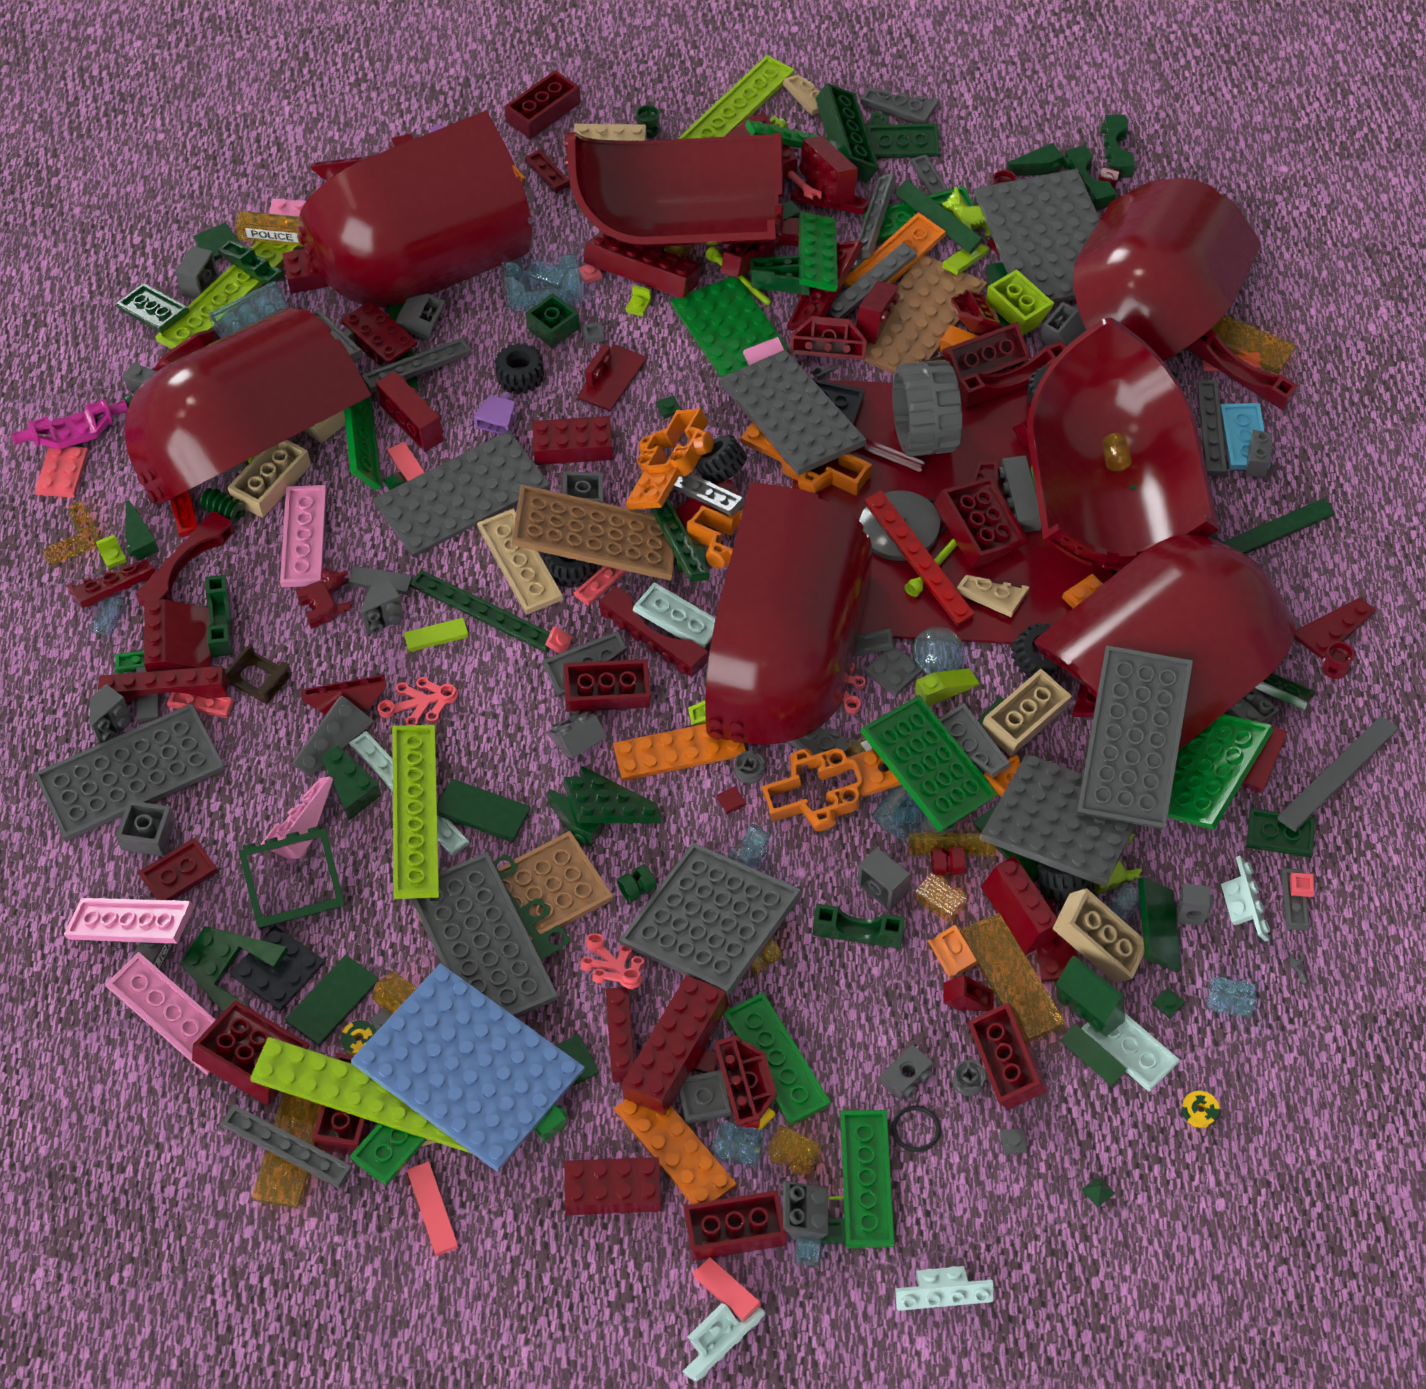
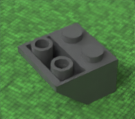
(421, 315)
(1062, 325)
(381, 607)
(1254, 707)
(108, 713)
(577, 733)
(805, 1210)

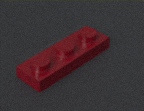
(547, 171)

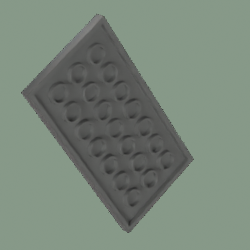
(792, 412)
(459, 493)
(1135, 737)
(133, 766)
(484, 938)

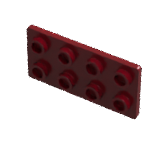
(378, 334)
(610, 375)

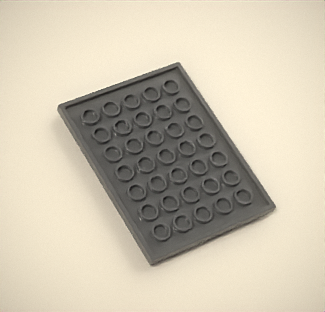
(1040, 227)

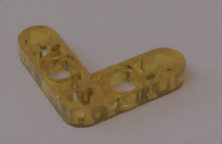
(81, 539)

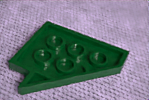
(604, 801)

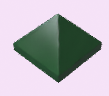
(394, 480)
(1098, 1191)

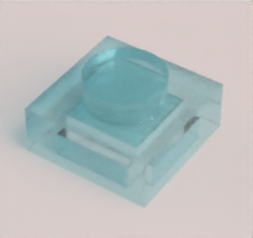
(807, 1251)

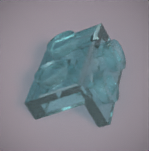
(1231, 997)
(738, 1143)

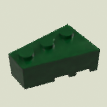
(350, 781)

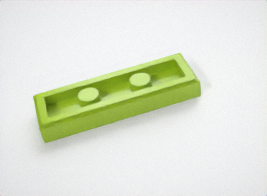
(962, 259)
(435, 634)

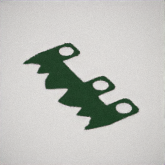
(540, 942)

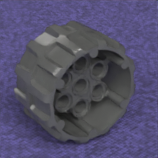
(927, 408)

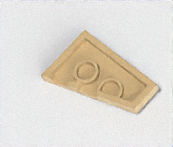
(803, 92)
(995, 596)

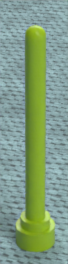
(714, 255)
(915, 586)

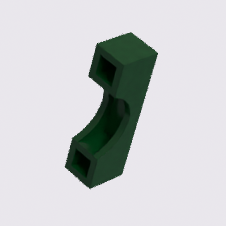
(1115, 130)
(1100, 192)
(219, 629)
(880, 931)

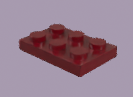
(178, 871)

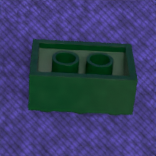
(1090, 997)

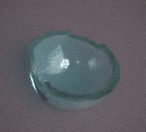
(938, 650)

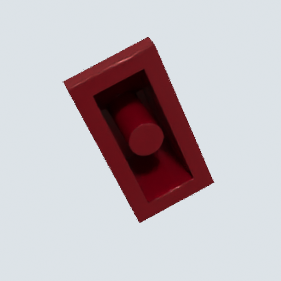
(967, 994)

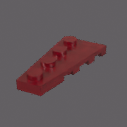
(858, 206)
(1334, 626)

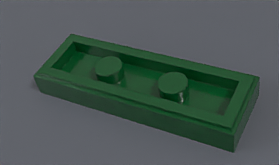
(1093, 1055)

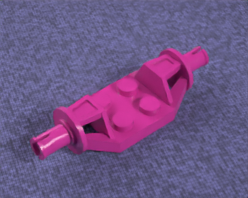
(70, 429)

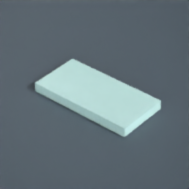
(676, 615)
(1137, 1051)

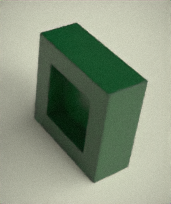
(878, 119)
(668, 406)
(1168, 1003)
(836, 1232)

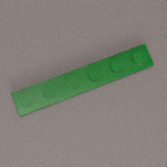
(790, 137)

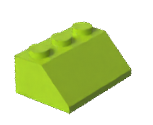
(1019, 301)

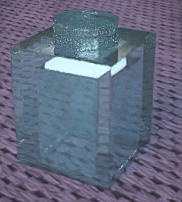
(1124, 901)

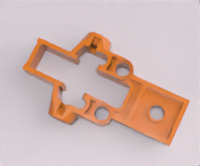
(754, 438)
(661, 474)
(717, 554)
(866, 770)

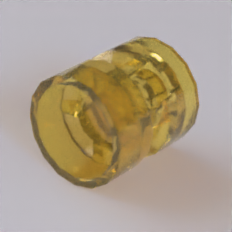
(1116, 452)
(769, 955)

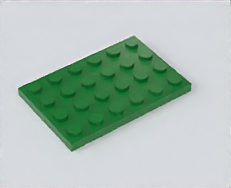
(725, 323)
(929, 763)
(1214, 768)

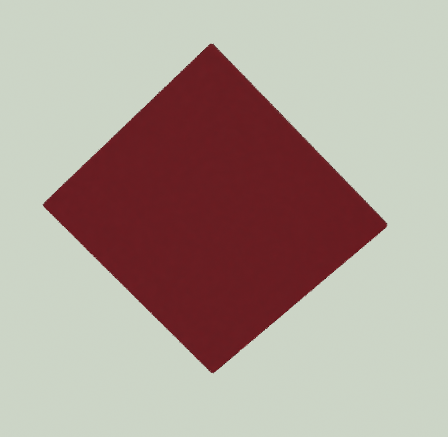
(984, 437)

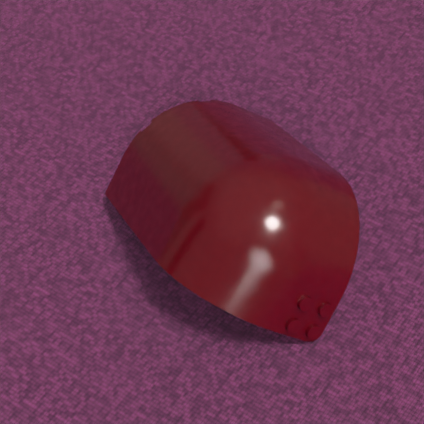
(680, 188)
(418, 216)
(1165, 262)
(1103, 387)
(237, 400)
(1188, 603)
(786, 617)

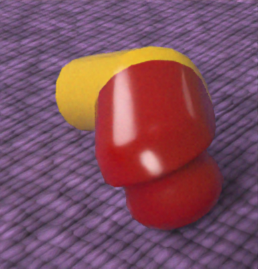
(766, 1118)

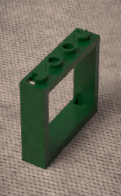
(274, 843)

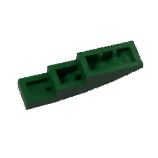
(250, 263)

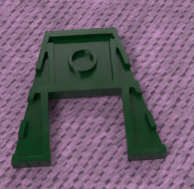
(214, 954)

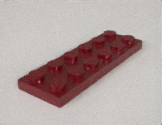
(820, 300)

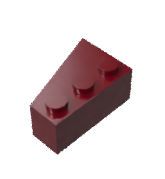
(737, 256)
(876, 310)
(1263, 766)

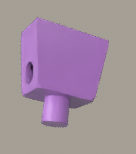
(496, 414)

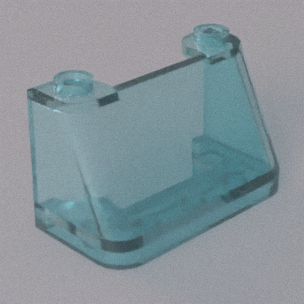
(525, 292)

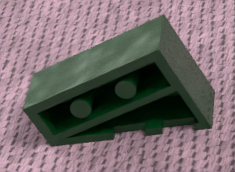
(777, 274)

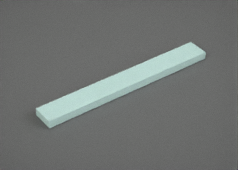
(382, 765)

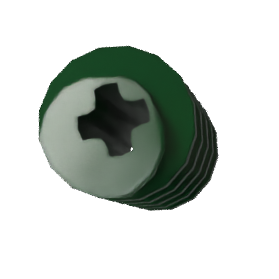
(222, 504)

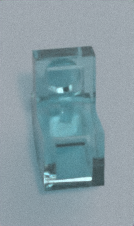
(752, 848)

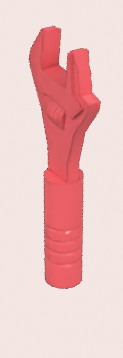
(808, 191)

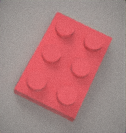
(61, 471)

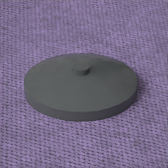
(916, 512)

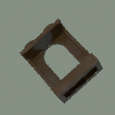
(247, 657)

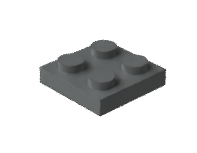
(893, 671)
(704, 1097)

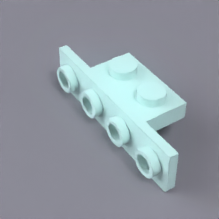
(1243, 901)
(943, 1288)
(716, 1337)

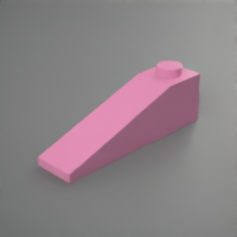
(301, 819)

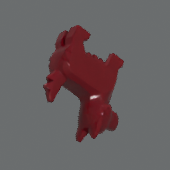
(320, 598)

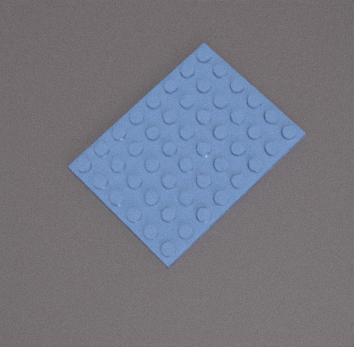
(468, 1066)

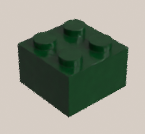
(552, 320)

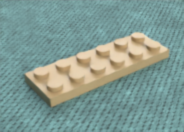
(521, 566)

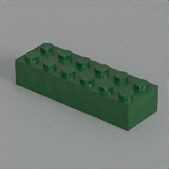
(847, 129)

